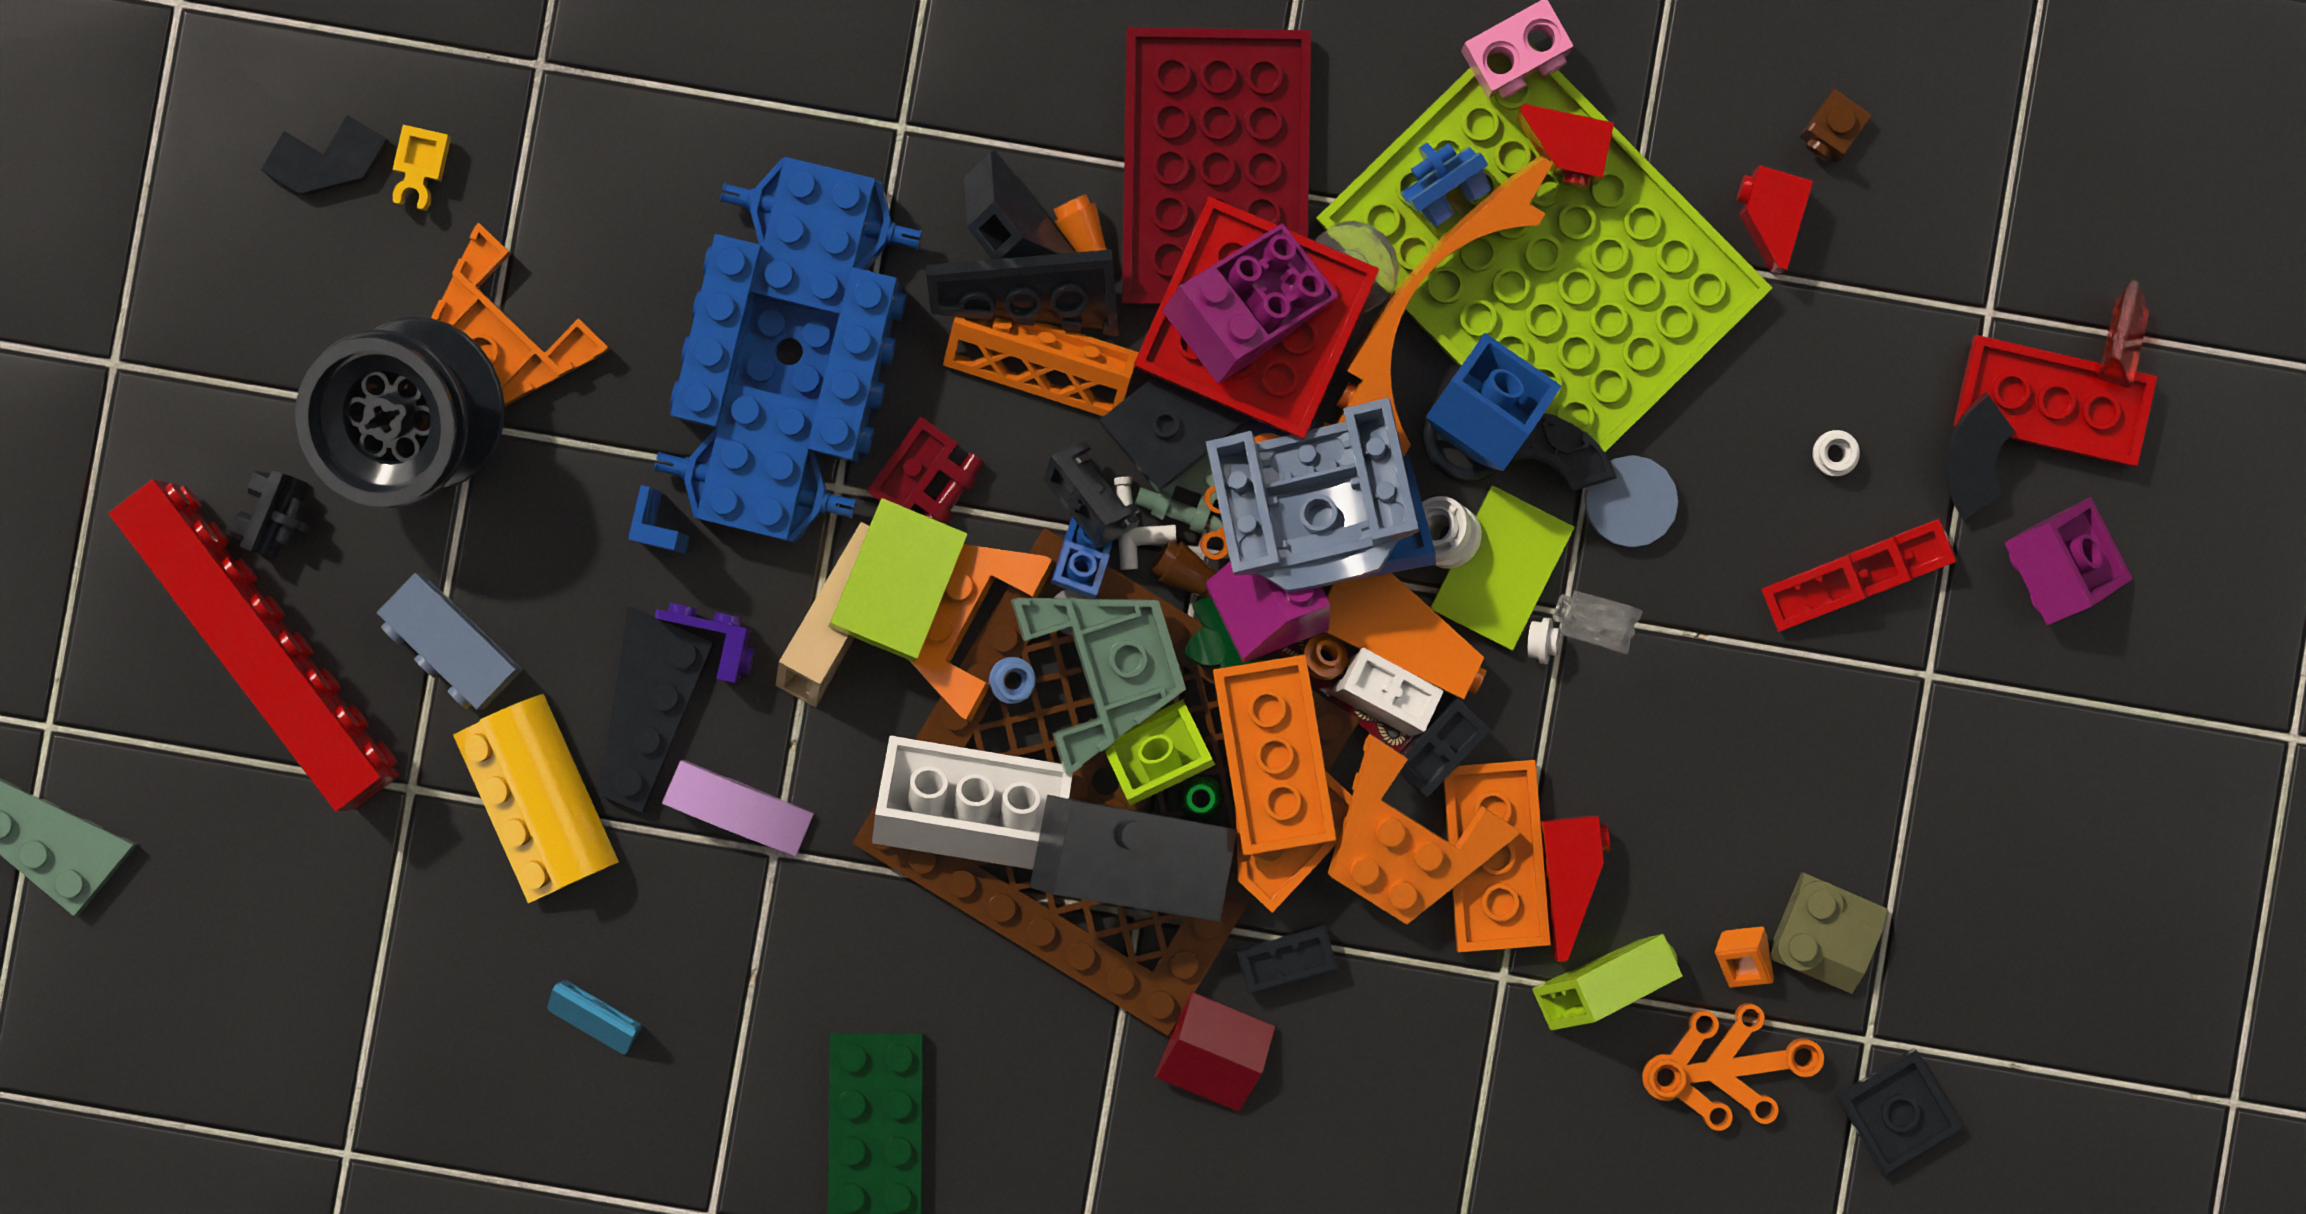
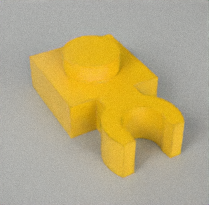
(420, 157)

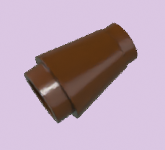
(1183, 569)

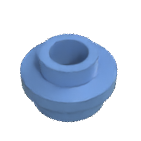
(1024, 685)

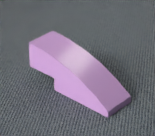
(737, 808)

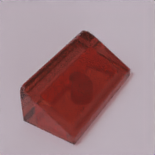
(2125, 337)

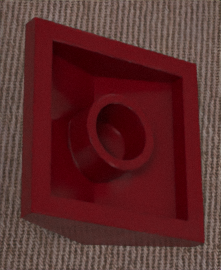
(1216, 1051)

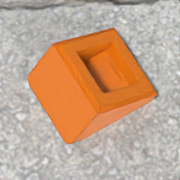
(1745, 957)

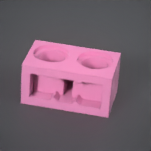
(1511, 40)

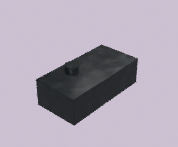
(1133, 858)

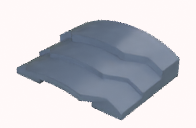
(1315, 505)

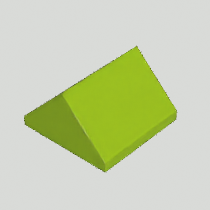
(1158, 753)

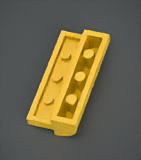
(535, 797)

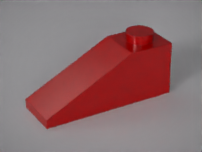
(1572, 867)

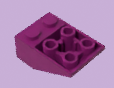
(1248, 302)

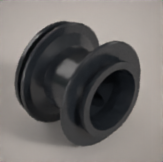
(346, 412)

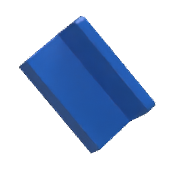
(643, 524)

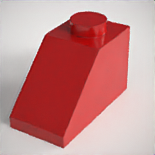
(1570, 141)
(1773, 213)

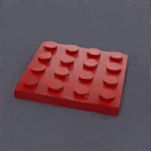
(1294, 375)

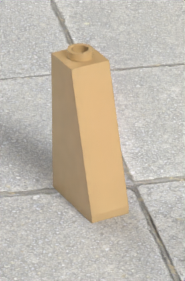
(816, 648)

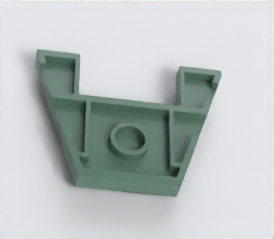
(1124, 660)

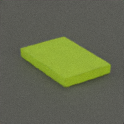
(1507, 573)
(898, 580)

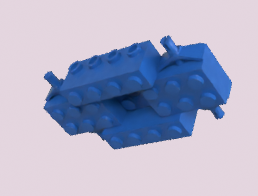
(801, 284)

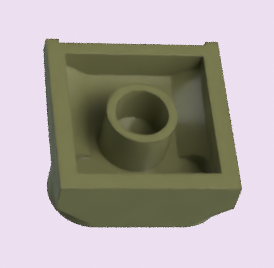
(1828, 933)

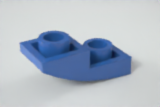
(1080, 562)

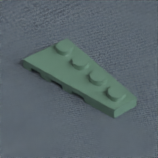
(57, 849)

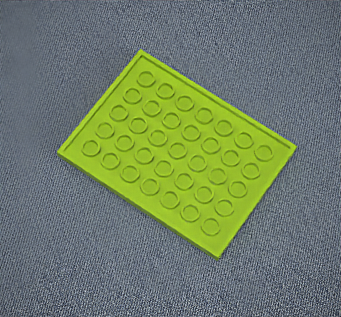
(1600, 296)

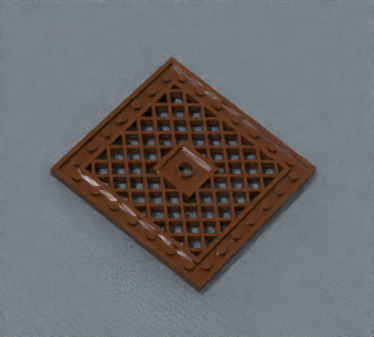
(1147, 994)

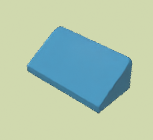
(593, 1016)

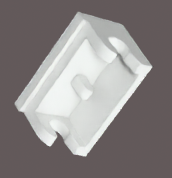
(1387, 692)

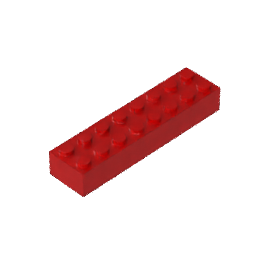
(255, 643)

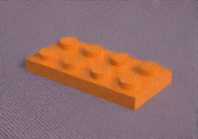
(1274, 755)
(1506, 896)

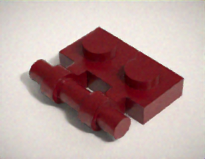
(915, 466)

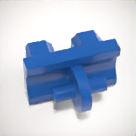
(1462, 171)

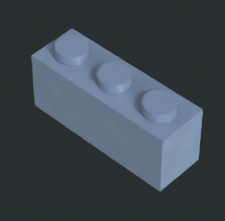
(448, 642)

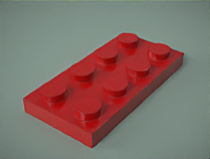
(2059, 400)

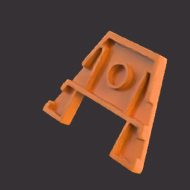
(516, 357)
(959, 604)
(1395, 857)

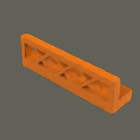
(1042, 350)

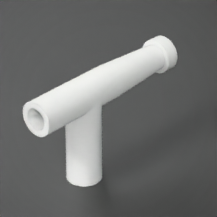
(1140, 535)

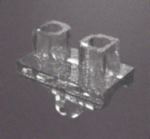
(1597, 621)

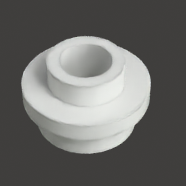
(1849, 448)
(1543, 640)

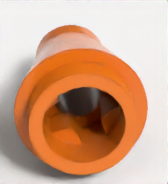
(1080, 224)

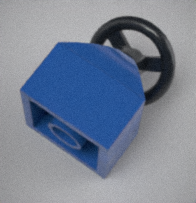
(1487, 410)

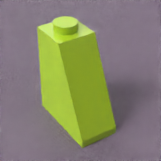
(1607, 983)

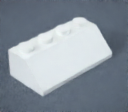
(964, 801)

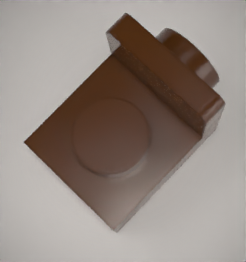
(1834, 127)

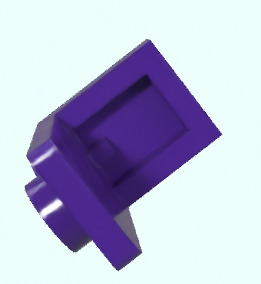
(736, 655)

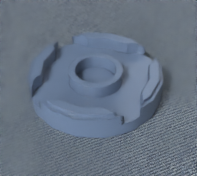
(1634, 505)

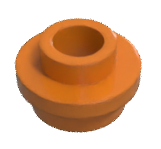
(1317, 665)

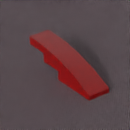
(1859, 574)

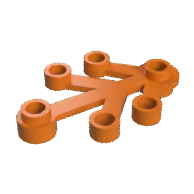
(1723, 1068)

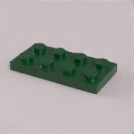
(875, 1123)

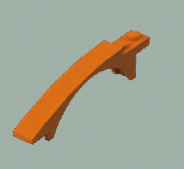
(1371, 359)

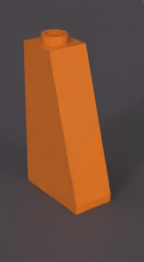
(1401, 628)

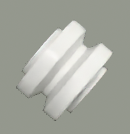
(1463, 534)

